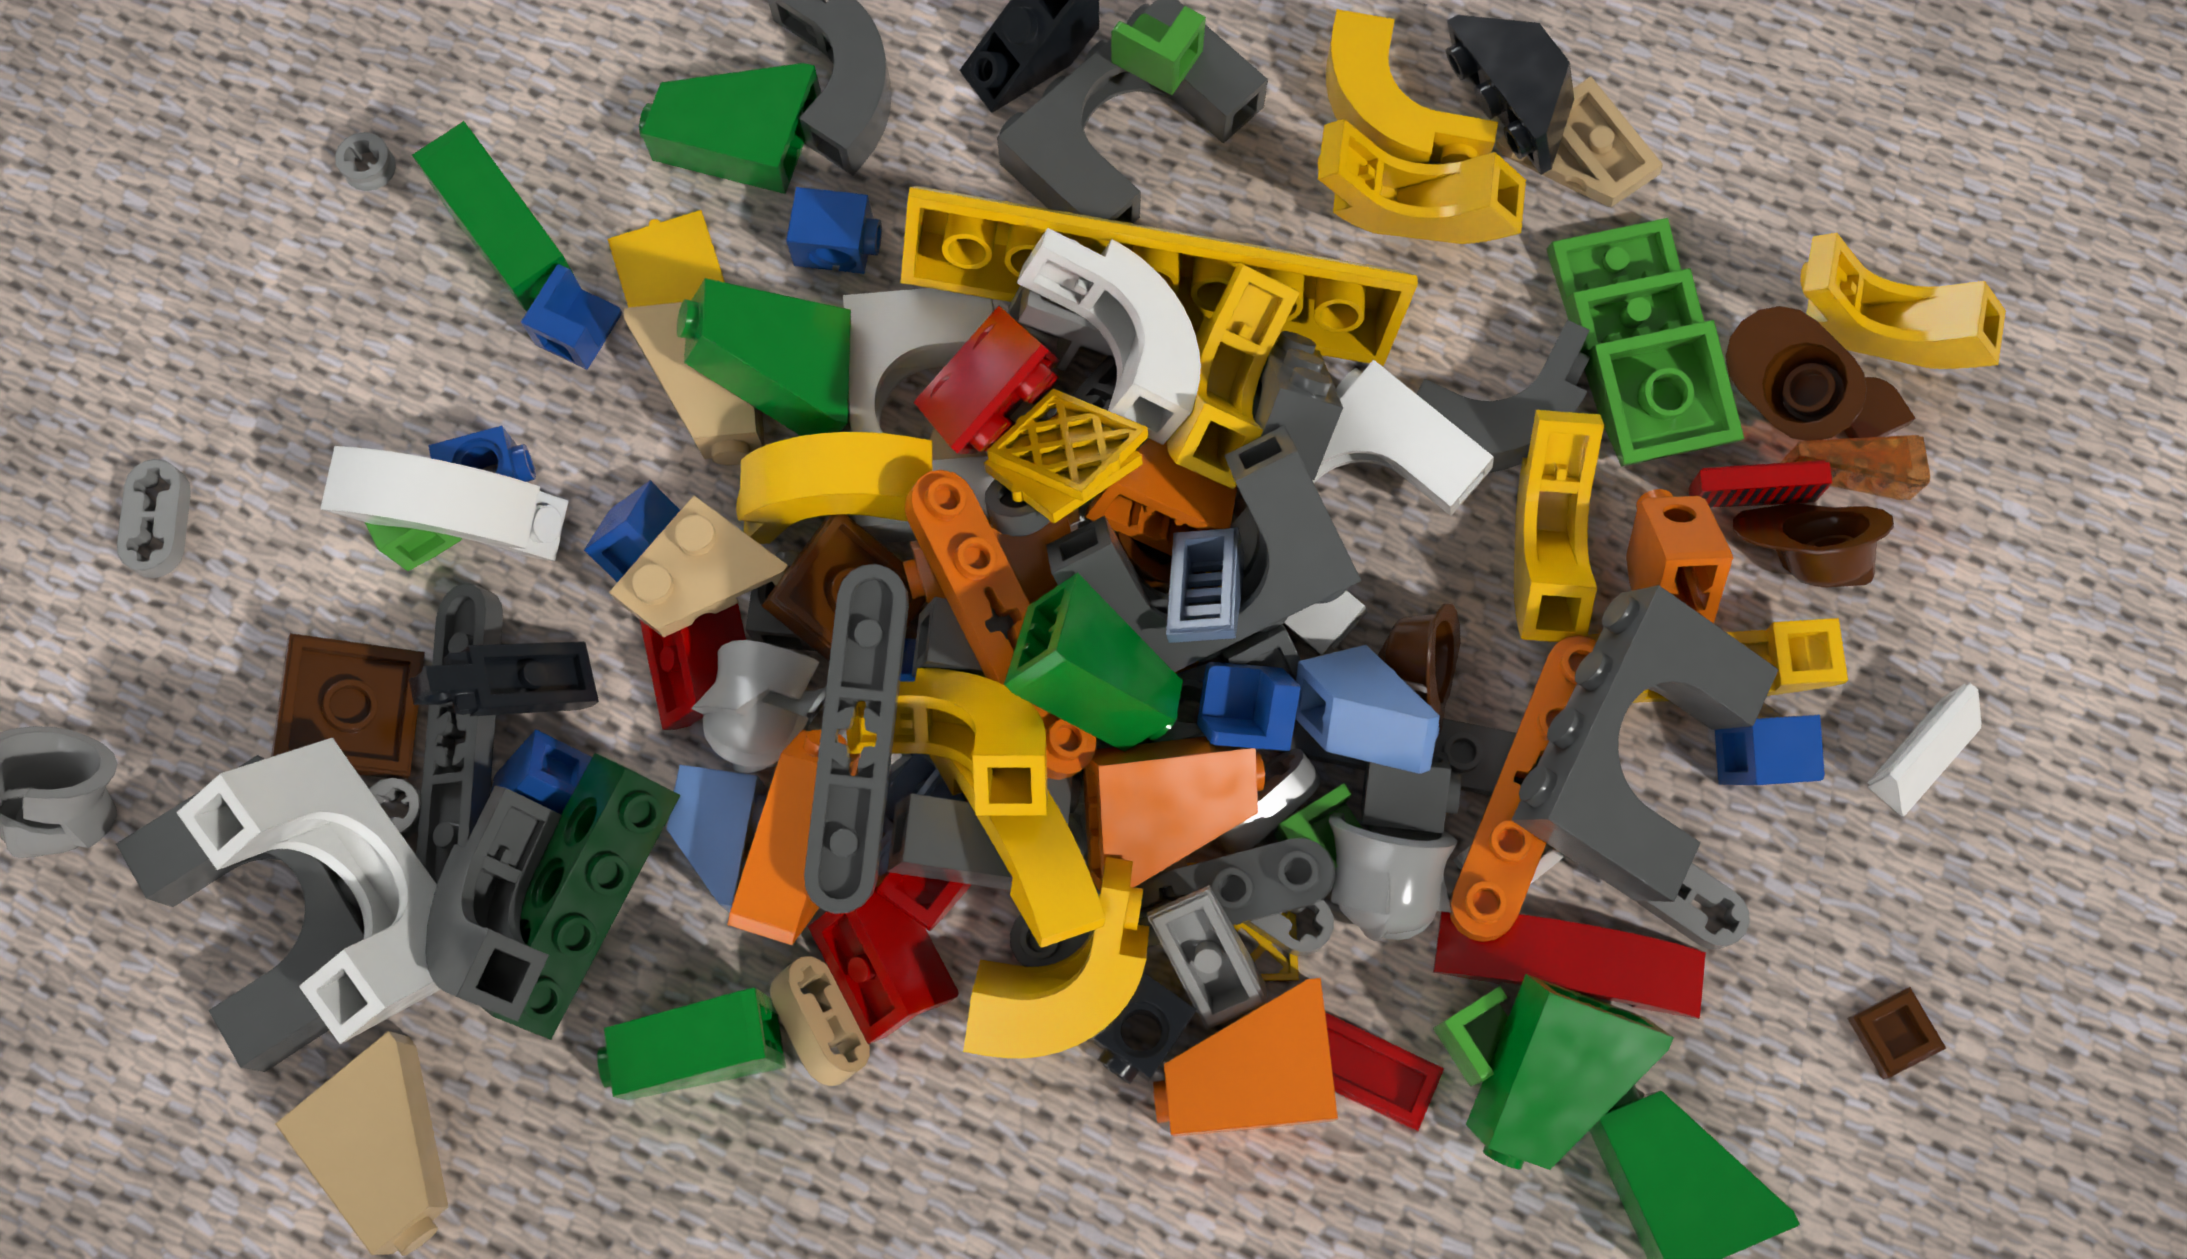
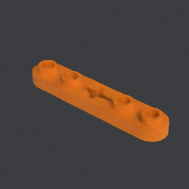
(967, 566)
(1502, 852)

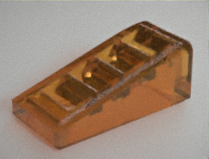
(1871, 465)

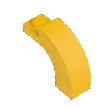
(1371, 101)
(1433, 202)
(1898, 321)
(1231, 358)
(828, 477)
(1551, 555)
(977, 726)
(1065, 1003)

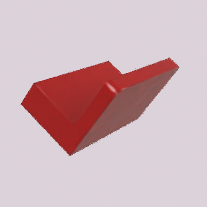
(687, 663)
(882, 965)

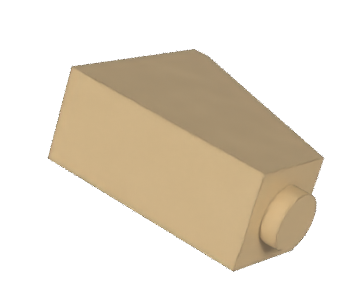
(715, 418)
(374, 1146)

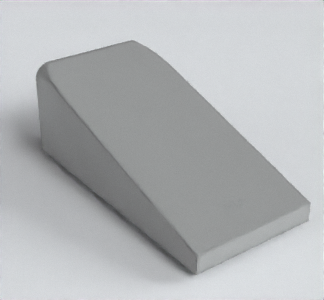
(1209, 957)

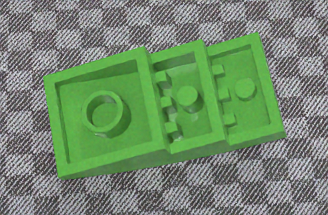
(1652, 355)

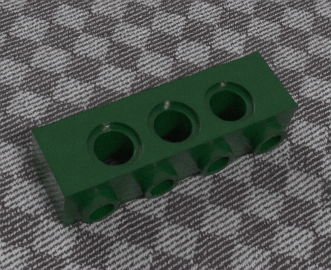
(585, 881)

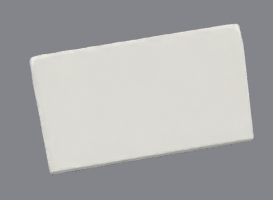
(1928, 749)

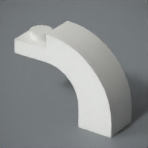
(1136, 316)
(444, 499)

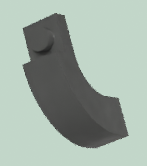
(856, 103)
(1507, 424)
(478, 904)

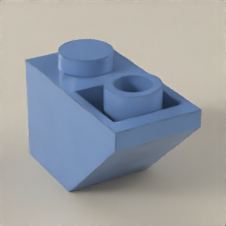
(1365, 710)
(716, 824)

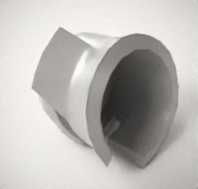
(758, 703)
(53, 790)
(1389, 877)

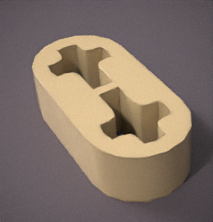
(819, 1021)

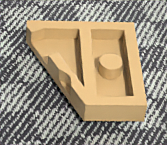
(1598, 150)
(694, 570)

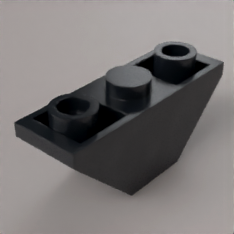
(1028, 47)
(1517, 78)

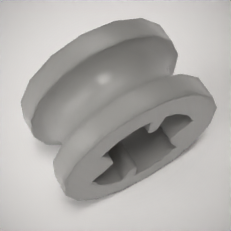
(353, 148)
(390, 790)

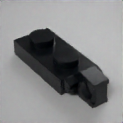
(510, 679)

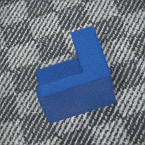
(570, 319)
(630, 529)
(1248, 706)
(1771, 751)
(543, 771)

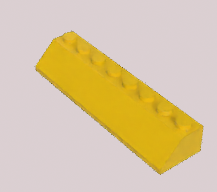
(982, 243)

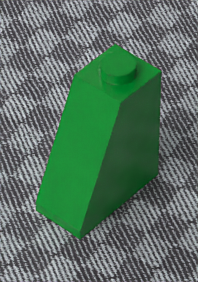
(733, 124)
(490, 212)
(772, 352)
(1092, 668)
(692, 1046)
(1559, 1072)
(1682, 1184)

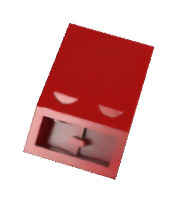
(987, 383)

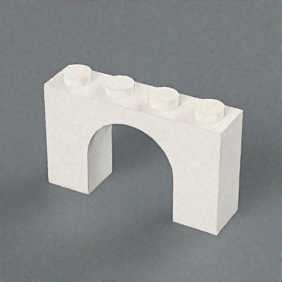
(889, 341)
(1399, 430)
(323, 808)

